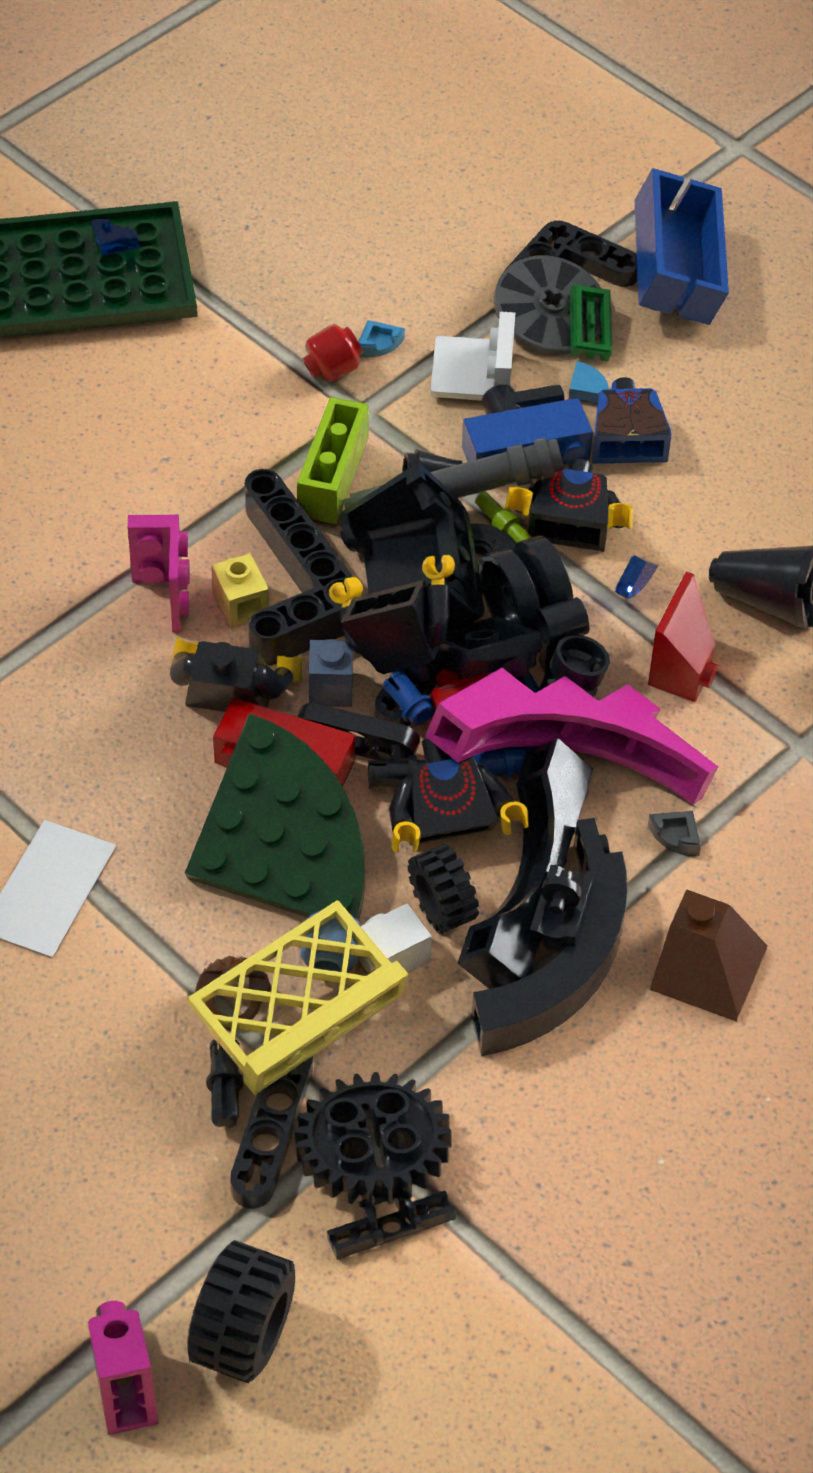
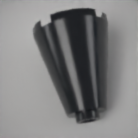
(769, 580)

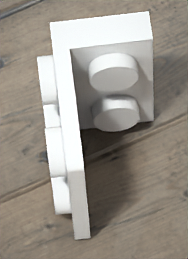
(473, 365)

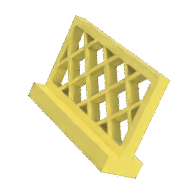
(321, 1027)

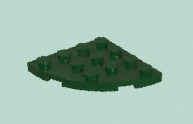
(281, 828)

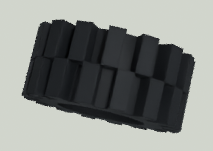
(443, 888)

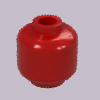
(332, 353)

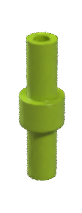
(501, 518)

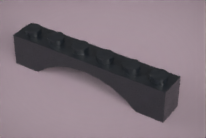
(553, 791)

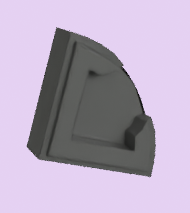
(676, 831)

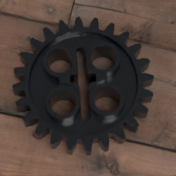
(406, 1128)

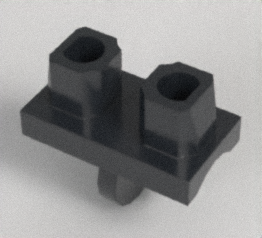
(562, 907)

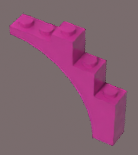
(619, 728)

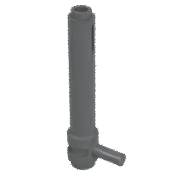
(517, 466)

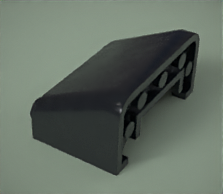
(405, 525)

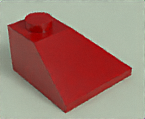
(683, 645)

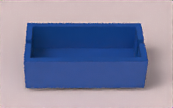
(680, 248)

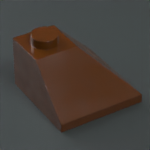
(709, 957)

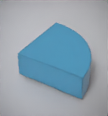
(380, 338)
(587, 383)

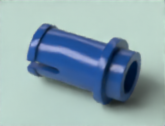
(415, 706)

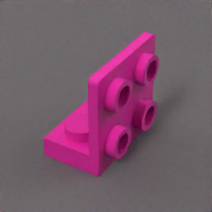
(157, 555)

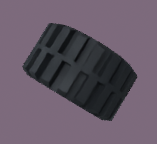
(241, 1311)

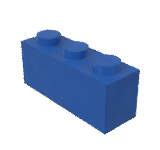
(558, 420)

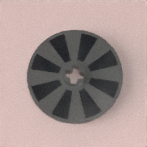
(526, 288)

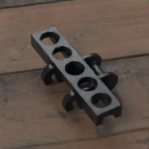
(377, 1235)

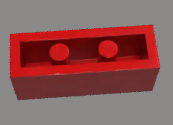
(331, 744)

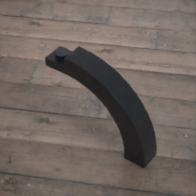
(553, 994)

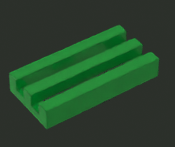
(589, 347)

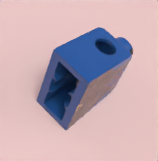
(630, 426)

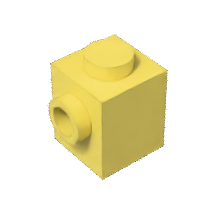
(239, 589)

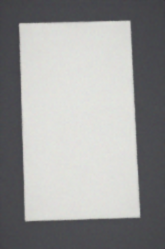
(50, 886)

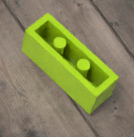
(333, 459)

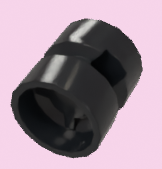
(580, 660)

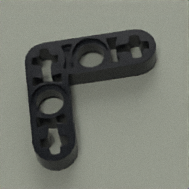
(613, 264)

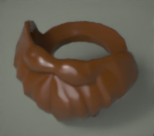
(257, 981)

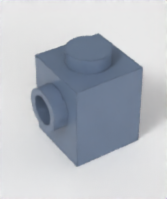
(330, 673)

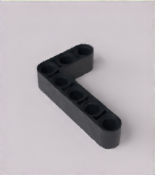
(309, 562)

